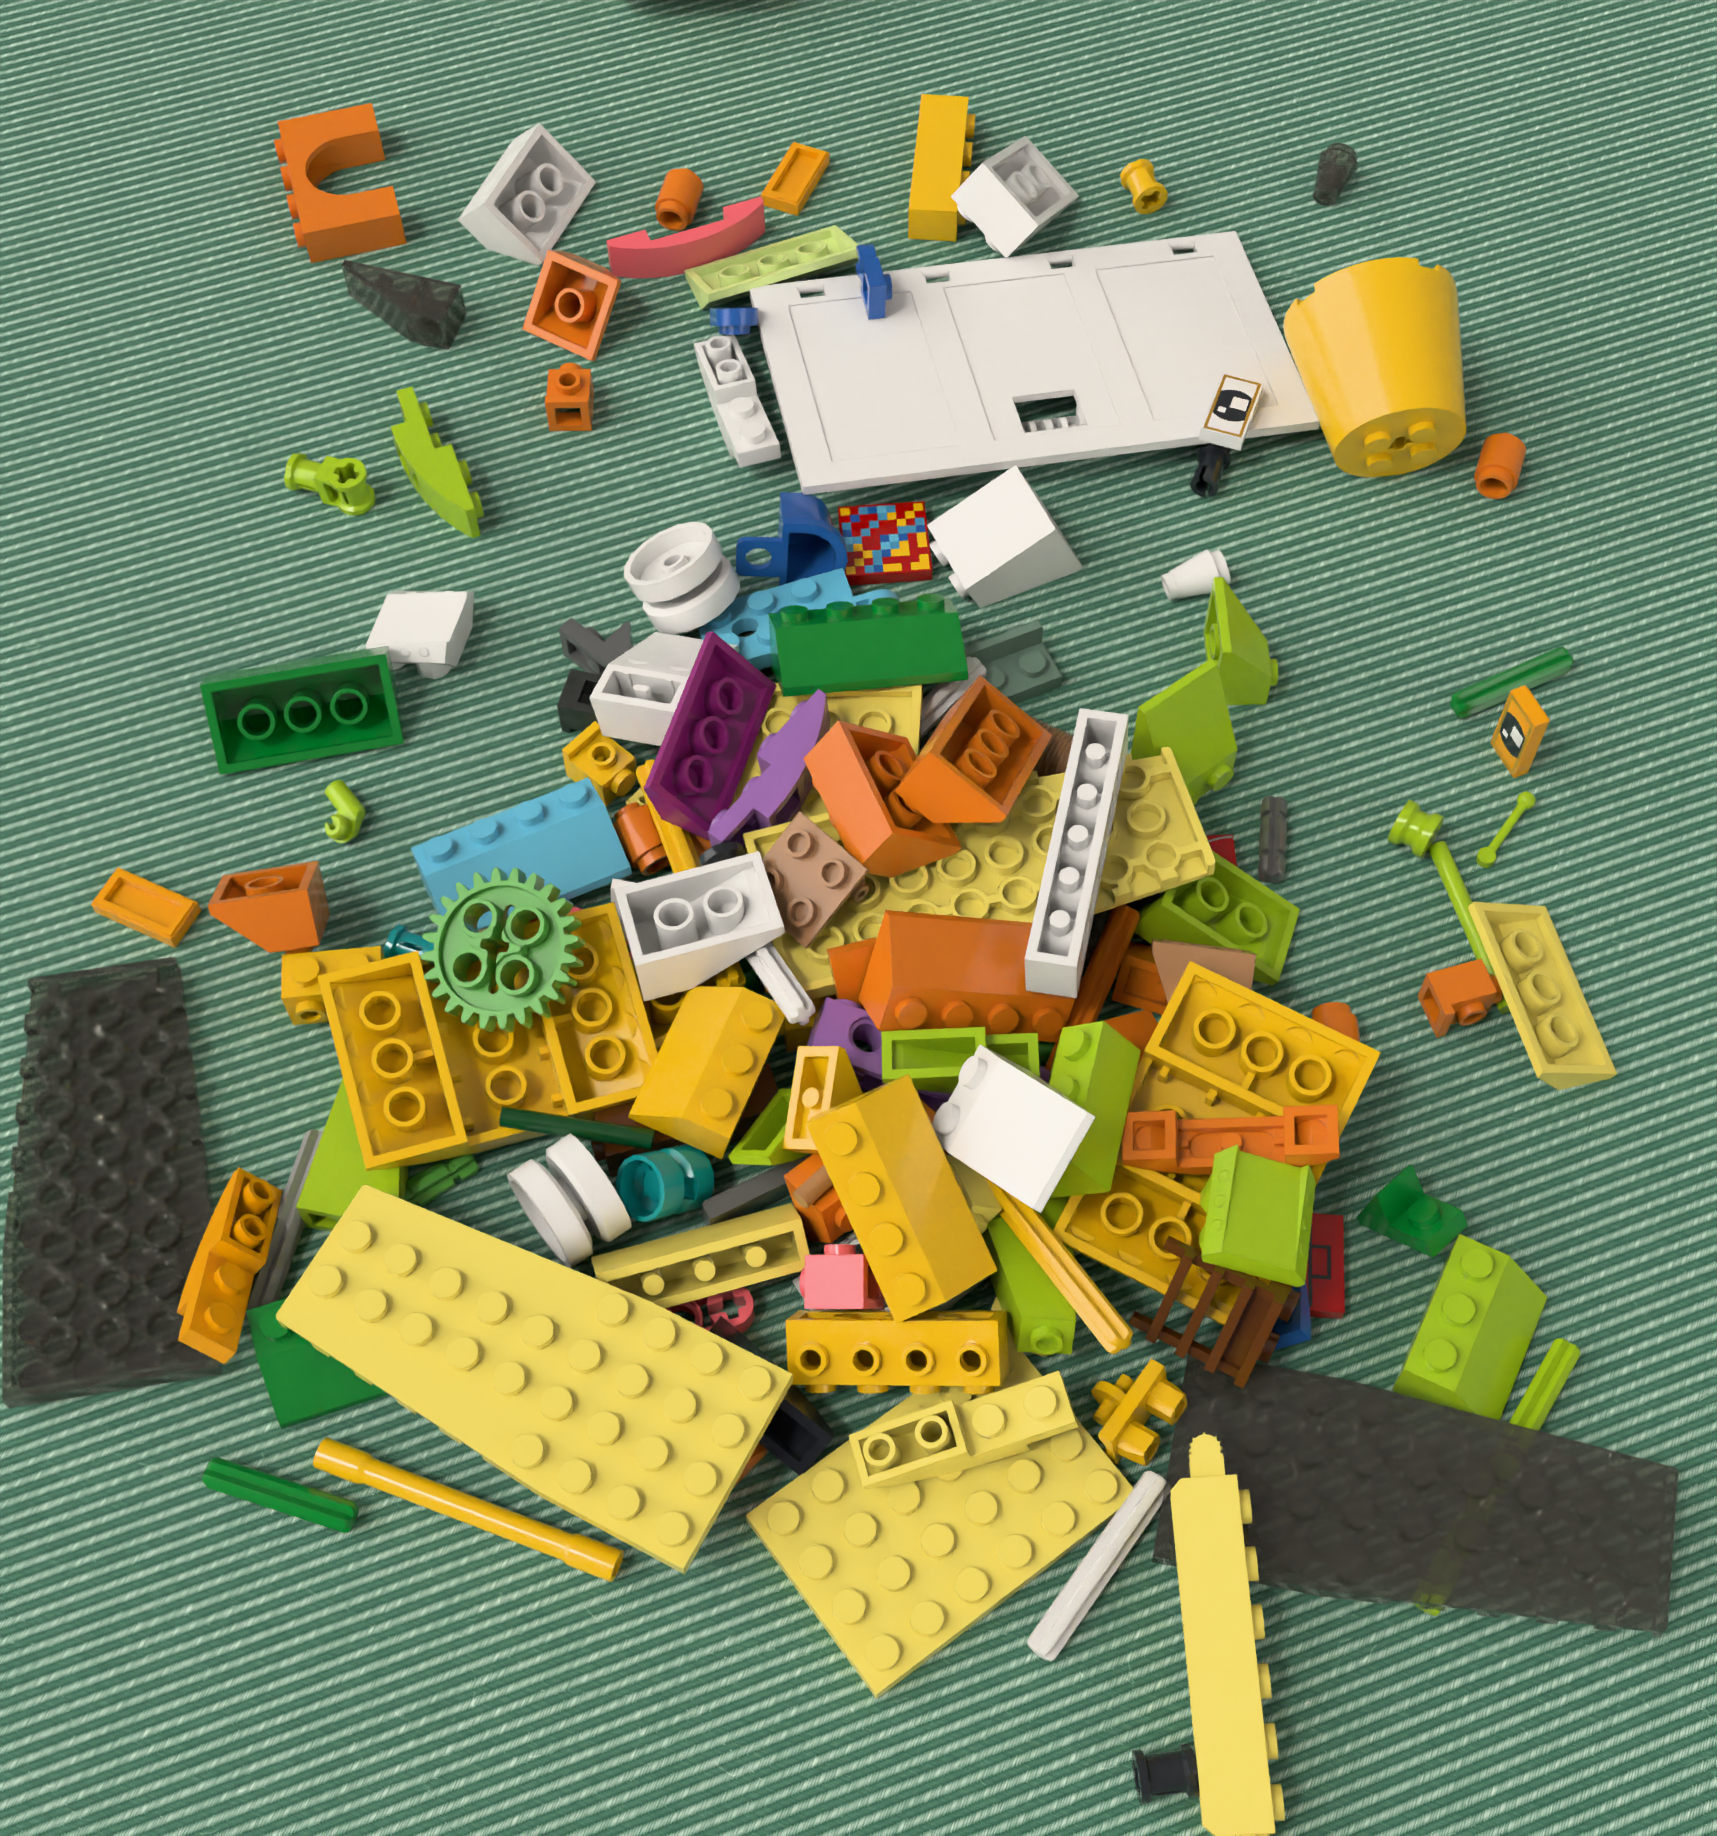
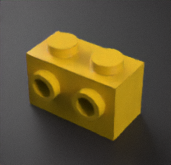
(300, 982)

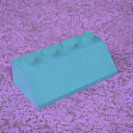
(556, 836)

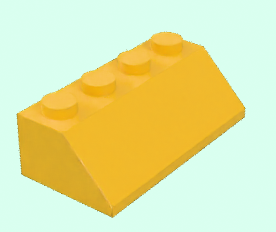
(901, 1198)

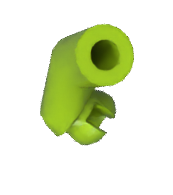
(349, 812)

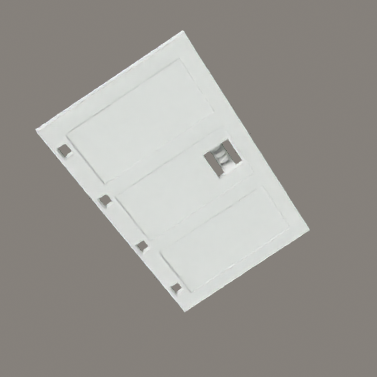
(940, 375)

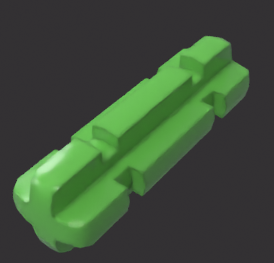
(439, 1179)

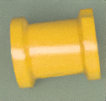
(1146, 191)

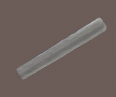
(287, 1230)

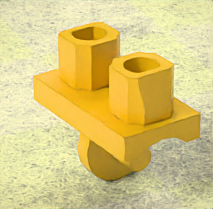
(1127, 1408)

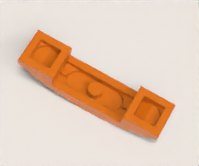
(1188, 1145)

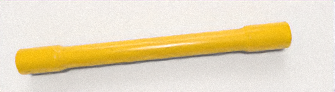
(573, 1549)

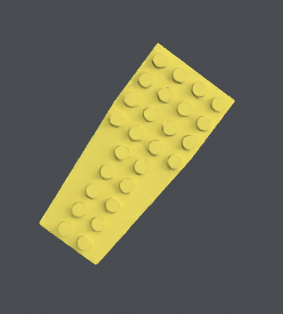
(1001, 865)
(541, 1370)

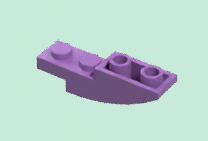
(784, 776)

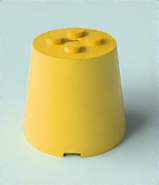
(1382, 364)

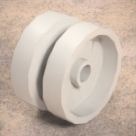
(682, 578)
(569, 1200)

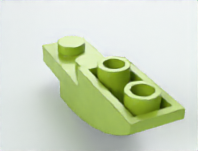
(434, 467)

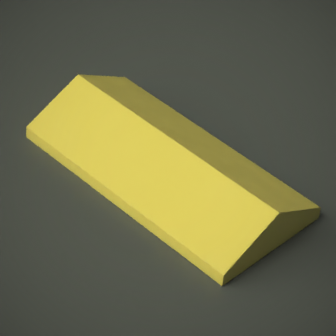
(1542, 994)

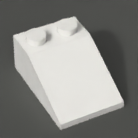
(1013, 196)
(697, 922)
(1011, 1127)

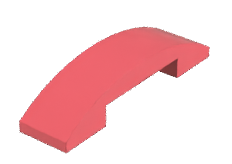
(668, 256)

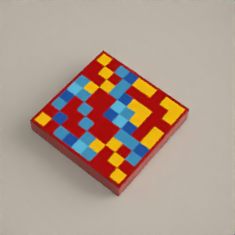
(886, 543)

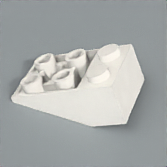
(644, 687)

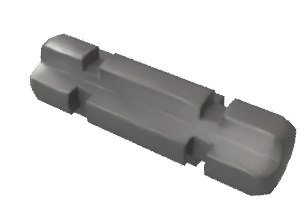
(1272, 839)

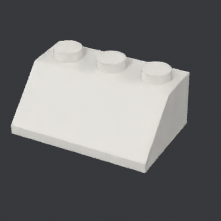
(527, 198)

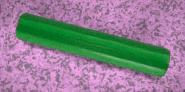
(1497, 687)
(280, 1494)

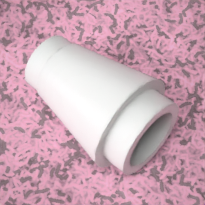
(1195, 575)

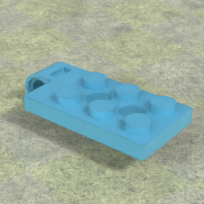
(752, 611)

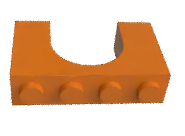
(334, 223)

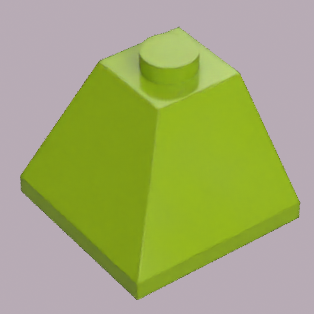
(1237, 648)

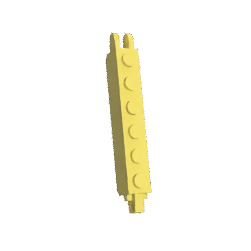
(1221, 1650)

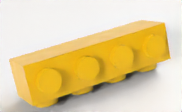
(919, 1352)

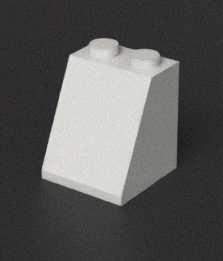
(1001, 541)

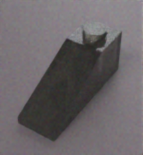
(413, 305)

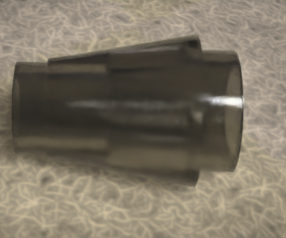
(1334, 172)

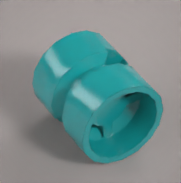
(664, 1182)

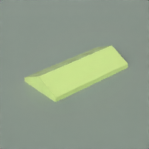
(771, 264)

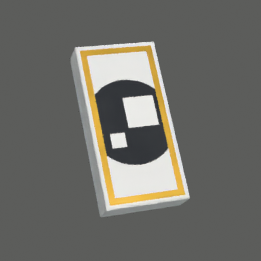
(1231, 411)

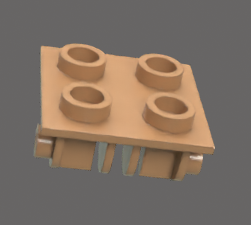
(811, 878)

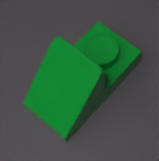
(1412, 1217)

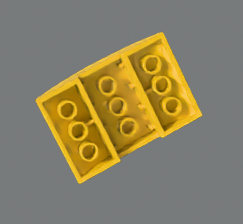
(1209, 1058)
(437, 1087)

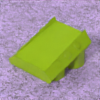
(1258, 1216)

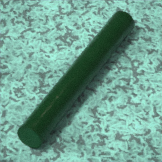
(578, 1127)

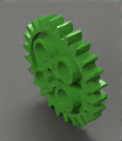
(460, 944)

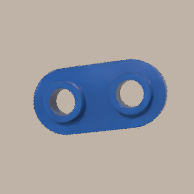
(734, 320)

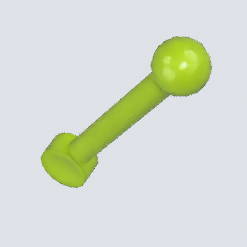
(1486, 855)

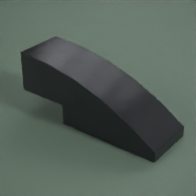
(797, 1428)

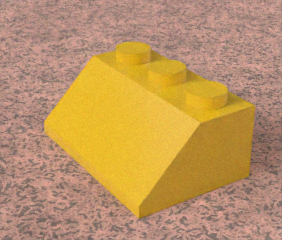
(709, 1066)

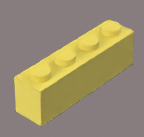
(709, 1258)

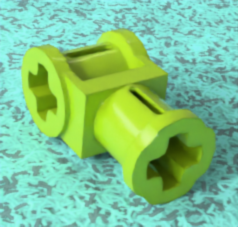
(336, 480)

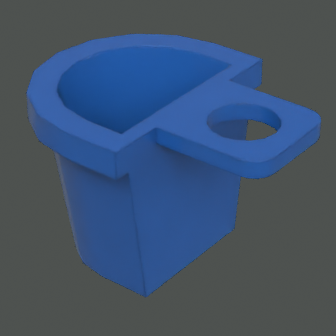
(804, 544)

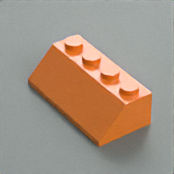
(975, 760)
(956, 975)

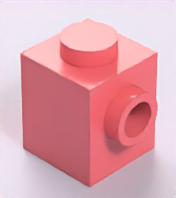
(839, 1281)

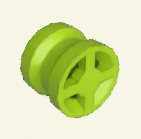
(1415, 828)

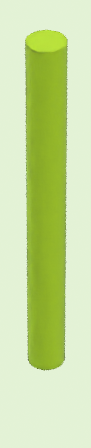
(1461, 900)

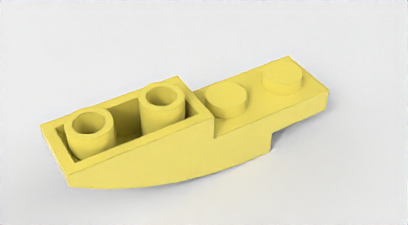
(963, 1435)

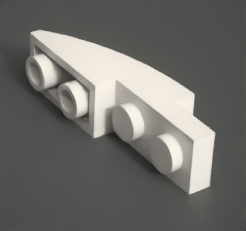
(736, 401)

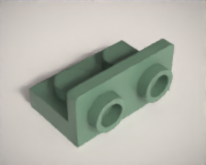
(1017, 662)

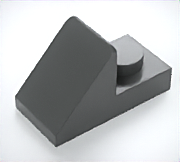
(588, 648)

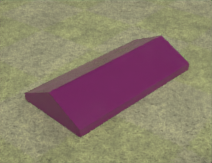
(709, 737)

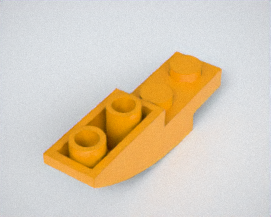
(225, 1266)

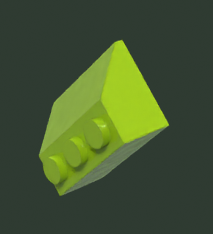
(1098, 1073)
(1472, 1332)

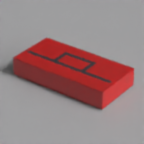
(1326, 1267)

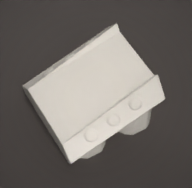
(424, 629)

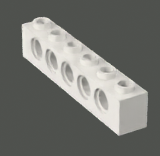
(1076, 854)

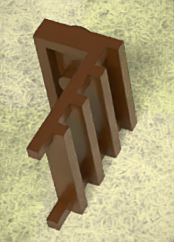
(1248, 1327)

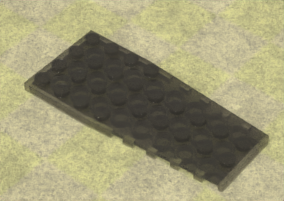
(103, 1188)
(1430, 1502)

